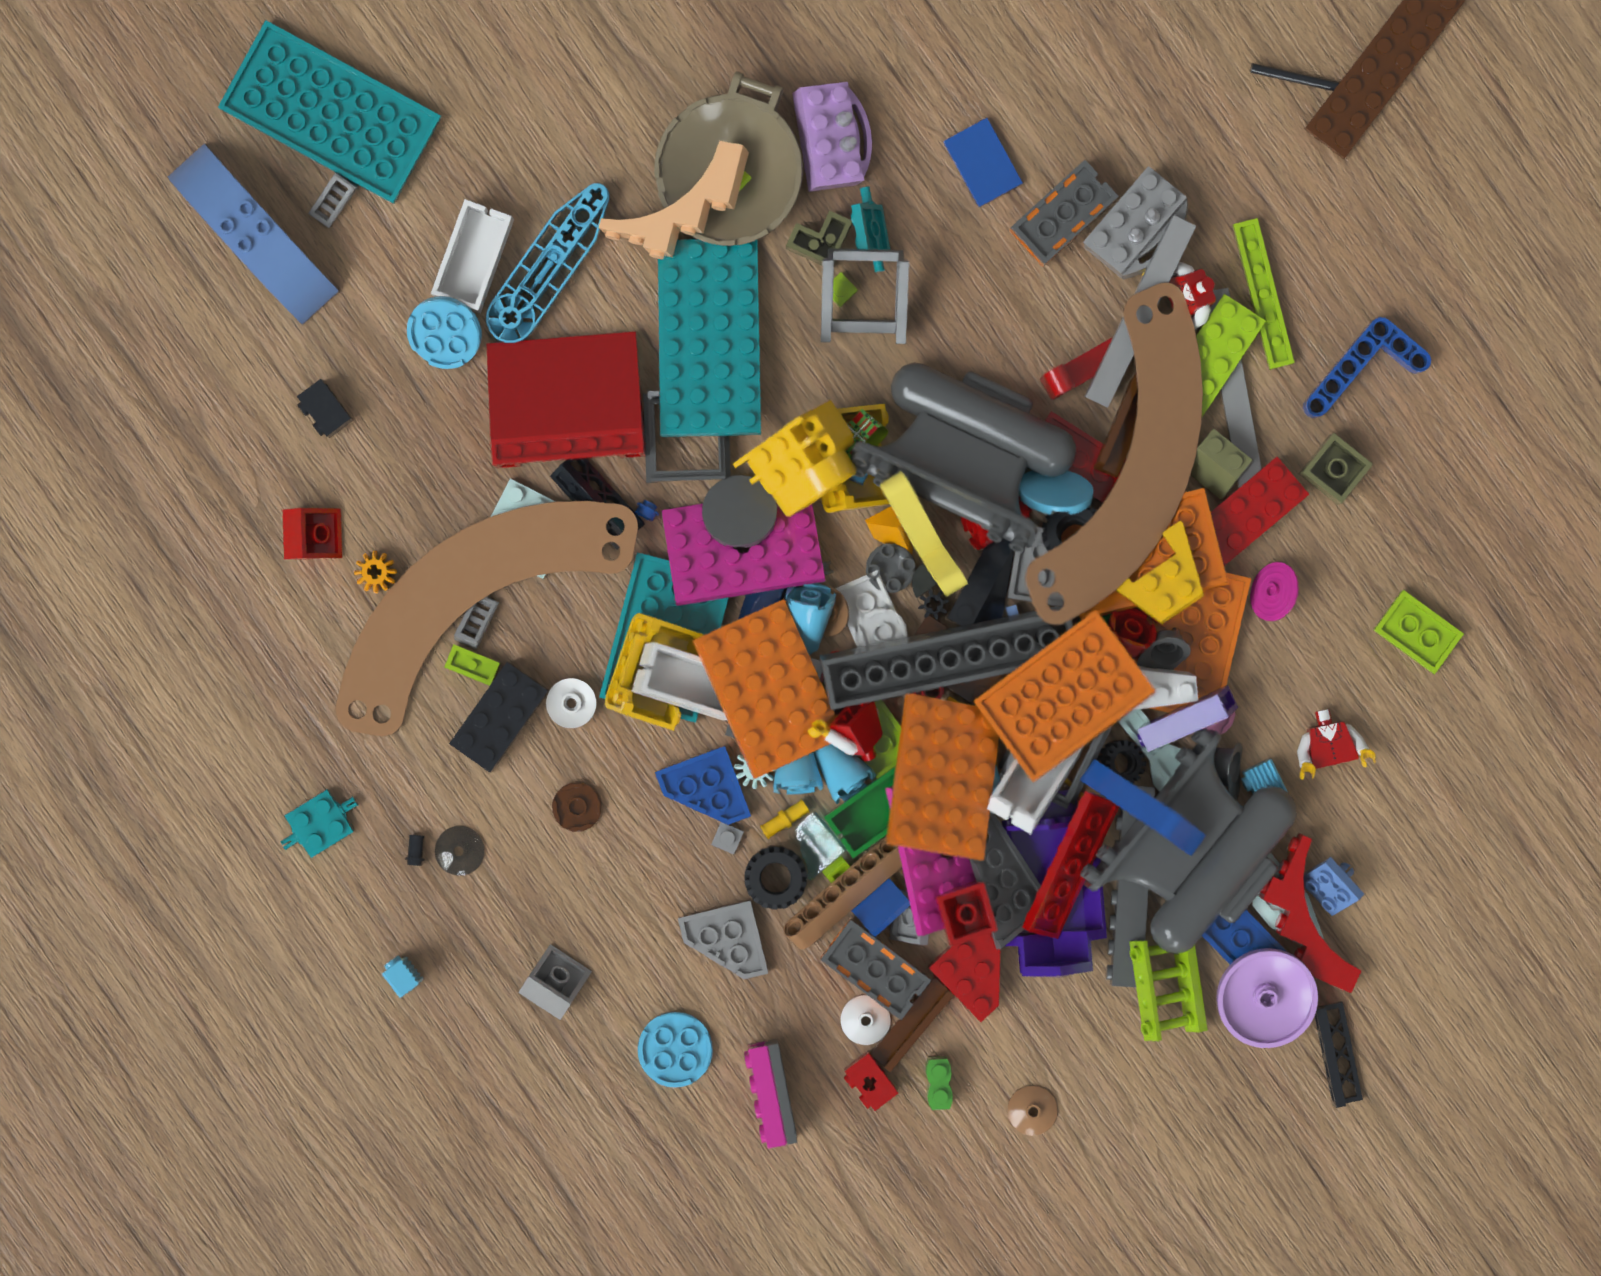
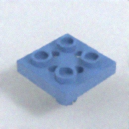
(1332, 885)

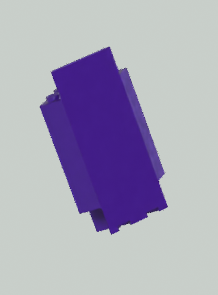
(1086, 922)

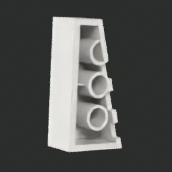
(1171, 687)

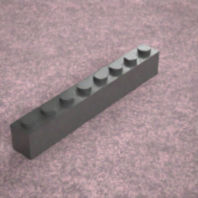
(1129, 915)

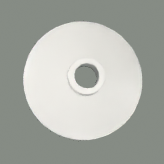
(557, 703)
(855, 1011)

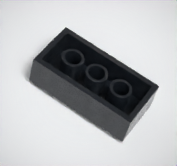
(499, 717)

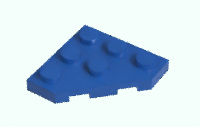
(707, 786)

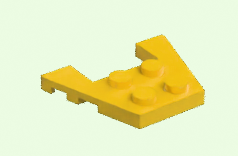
(1170, 585)

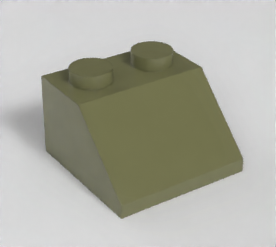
(1219, 464)

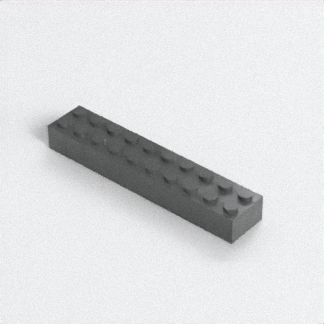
(936, 658)

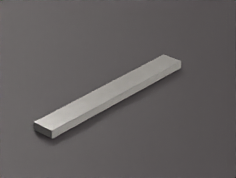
(1120, 348)
(1238, 411)

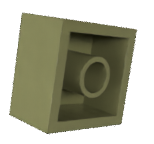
(1335, 468)

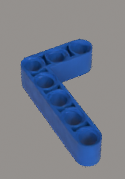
(1359, 361)
(1143, 807)

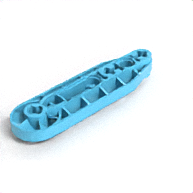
(557, 252)

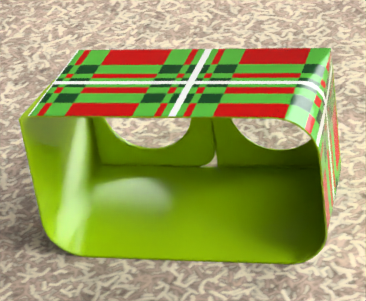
(866, 430)

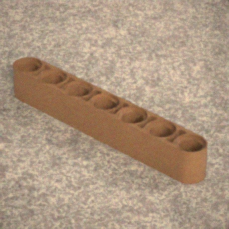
(843, 895)

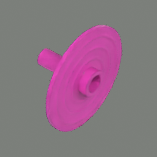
(1274, 591)

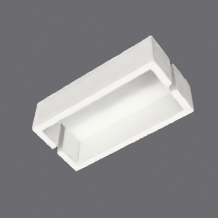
(473, 255)
(677, 680)
(1025, 800)

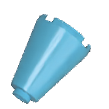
(811, 612)
(842, 772)
(798, 776)

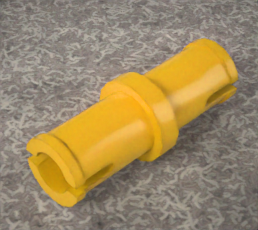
(784, 819)

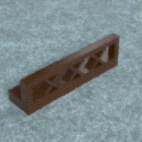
(1120, 433)
(914, 1023)

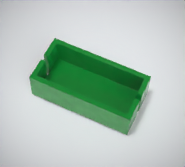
(863, 816)

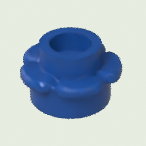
(647, 510)

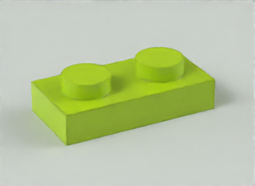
(472, 665)

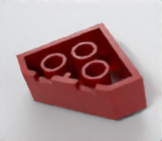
(971, 974)

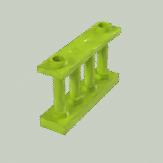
(1189, 991)

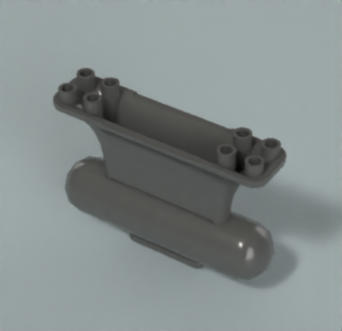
(969, 449)
(1226, 866)

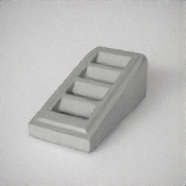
(321, 217)
(469, 641)

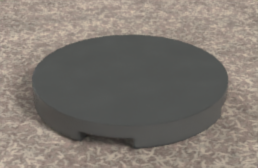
(739, 512)

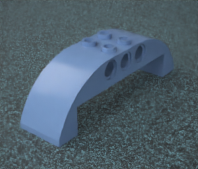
(252, 234)

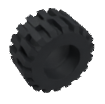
(1059, 522)
(770, 899)

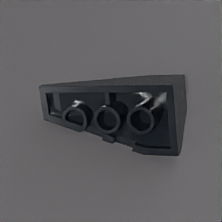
(986, 587)

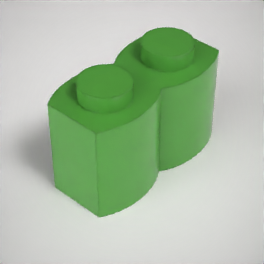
(939, 1075)

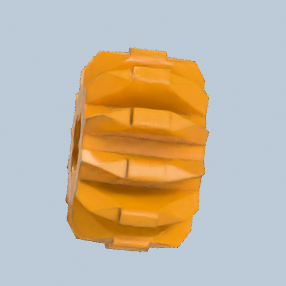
(370, 579)

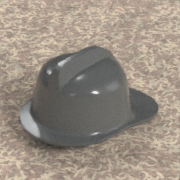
(1166, 651)
(1228, 767)

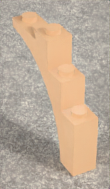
(716, 189)

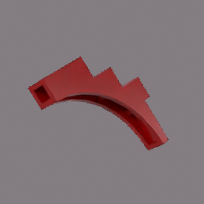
(1296, 923)

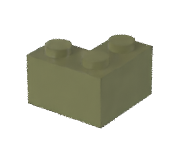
(816, 245)

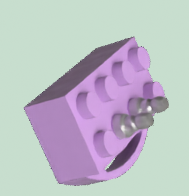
(831, 136)

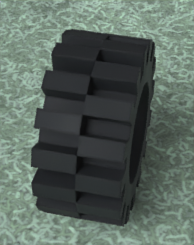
(1133, 757)

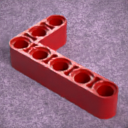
(1074, 373)

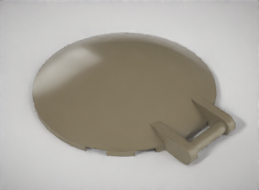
(772, 160)

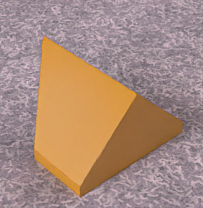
(888, 529)

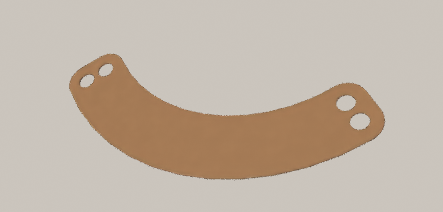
(1155, 470)
(458, 576)

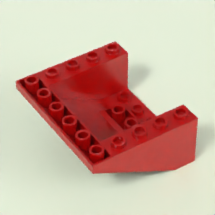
(565, 399)

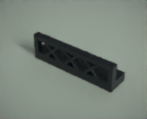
(578, 488)
(1330, 1058)

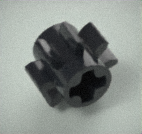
(929, 610)

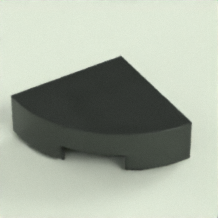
(922, 581)

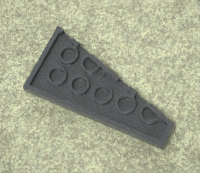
(1007, 881)

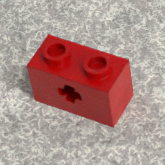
(883, 1088)

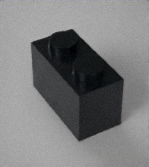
(324, 408)

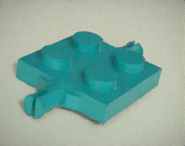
(870, 226)
(319, 823)

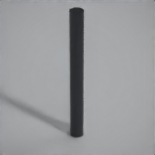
(1293, 77)

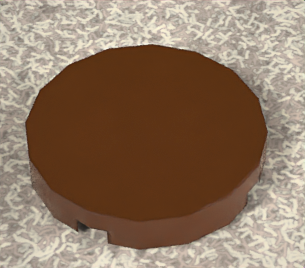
(577, 807)

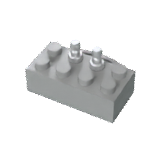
(1136, 224)

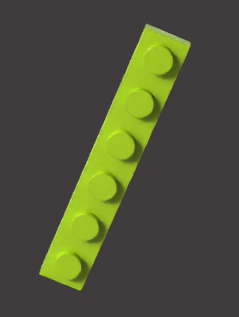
(1263, 293)

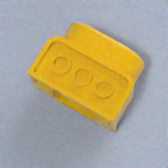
(803, 459)

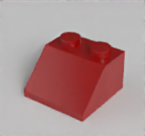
(312, 533)
(966, 912)

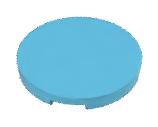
(444, 332)
(1061, 493)
(675, 1049)

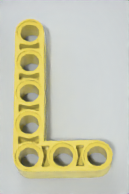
(922, 534)

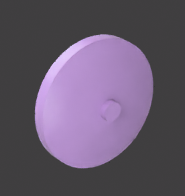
(1267, 998)

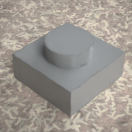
(727, 838)

